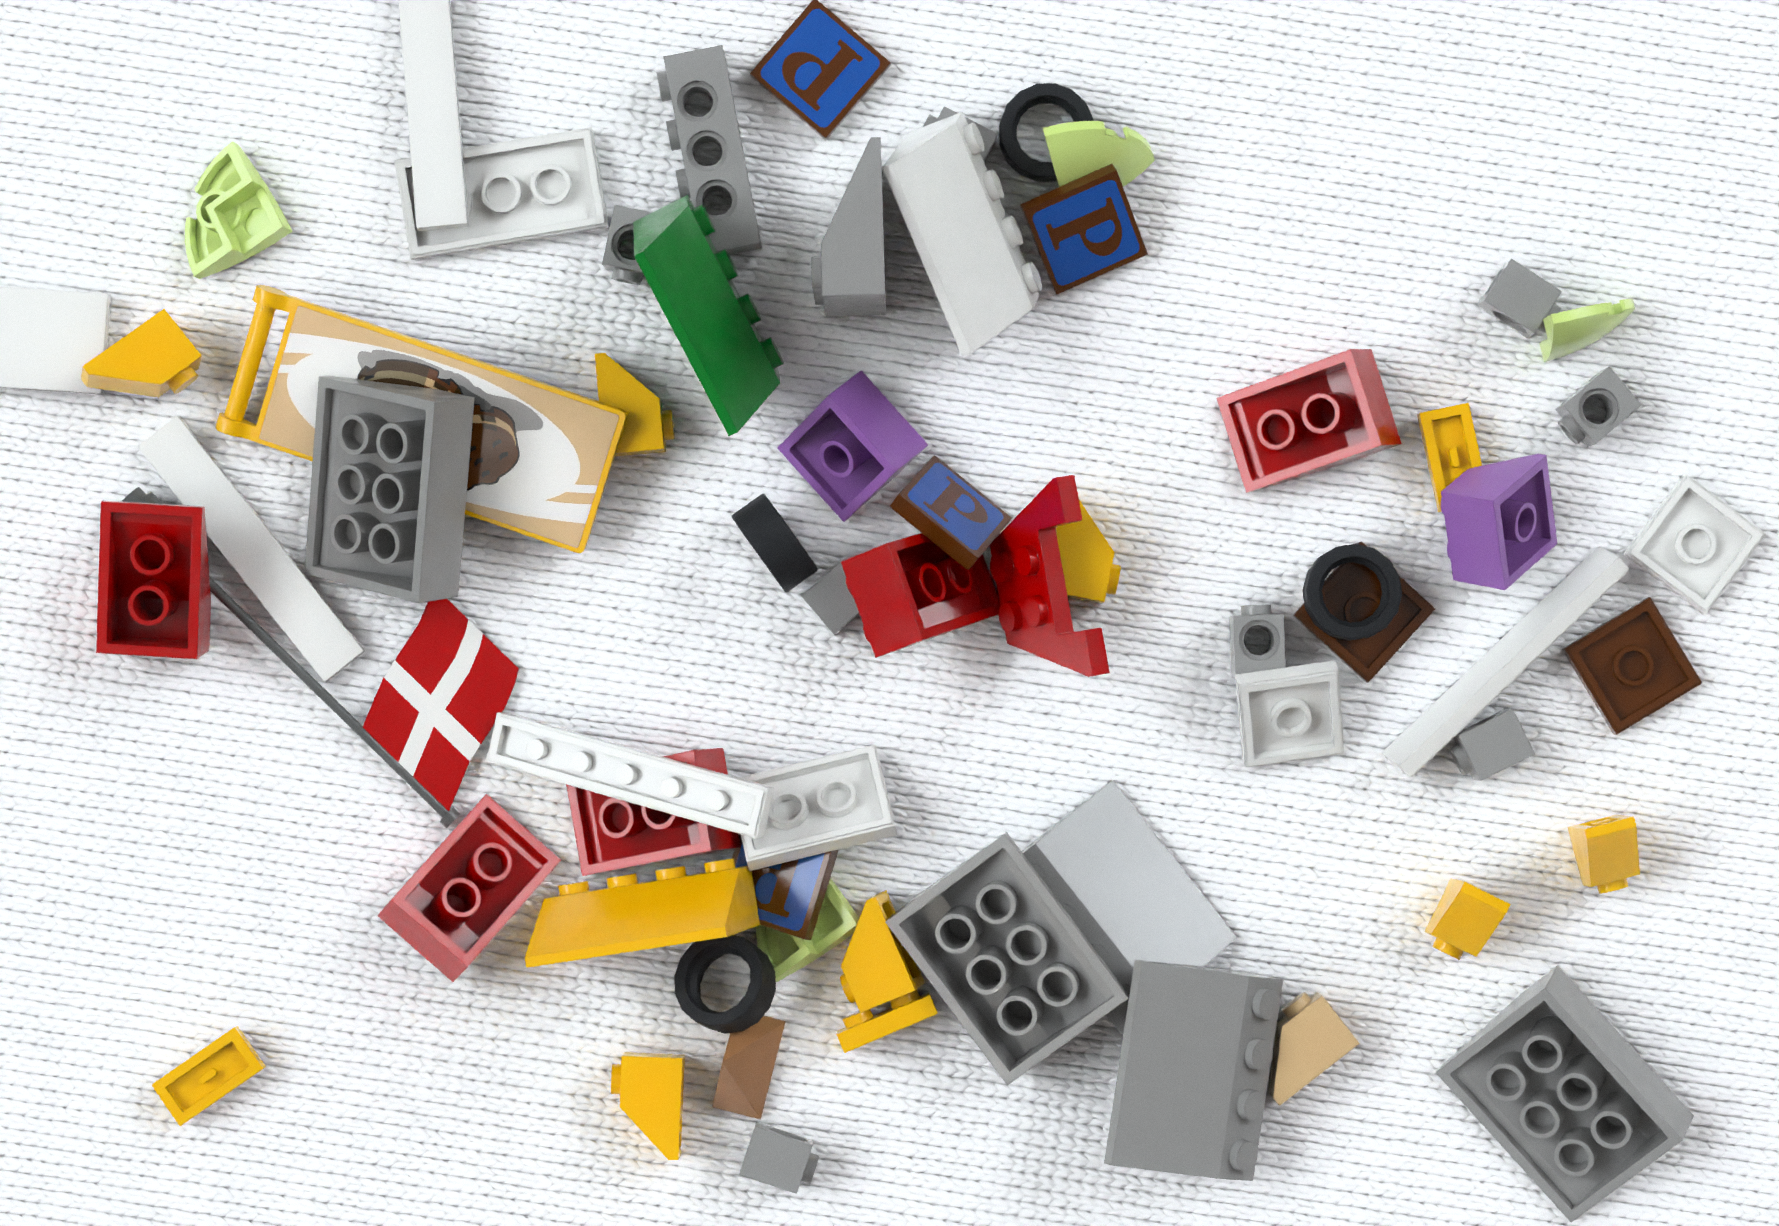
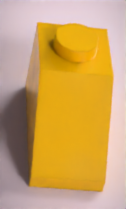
(146, 361)
(646, 421)
(1087, 560)
(1606, 851)
(1465, 919)
(875, 961)
(653, 1096)

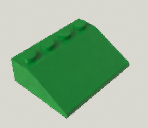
(706, 310)

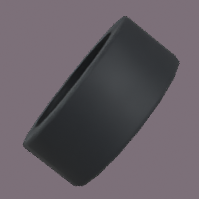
(1027, 98)
(774, 542)
(1374, 561)
(754, 1003)

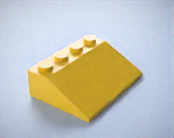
(643, 914)

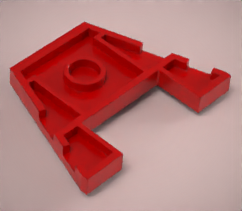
(1033, 586)

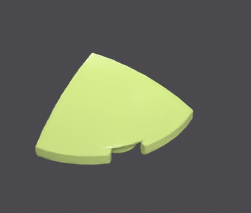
(1089, 146)
(233, 215)
(1581, 327)
(791, 953)

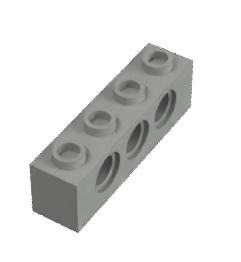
(707, 73)

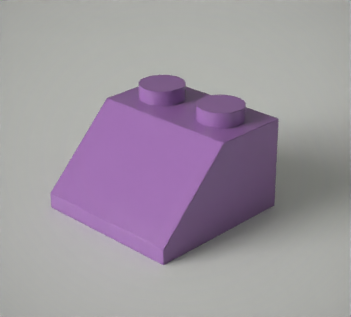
(852, 445)
(1499, 521)

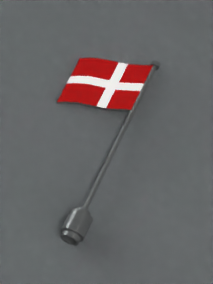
(431, 701)

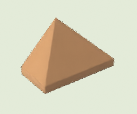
(749, 1068)

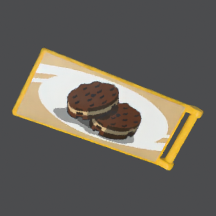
(534, 447)

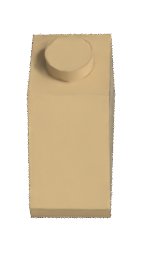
(1306, 1044)

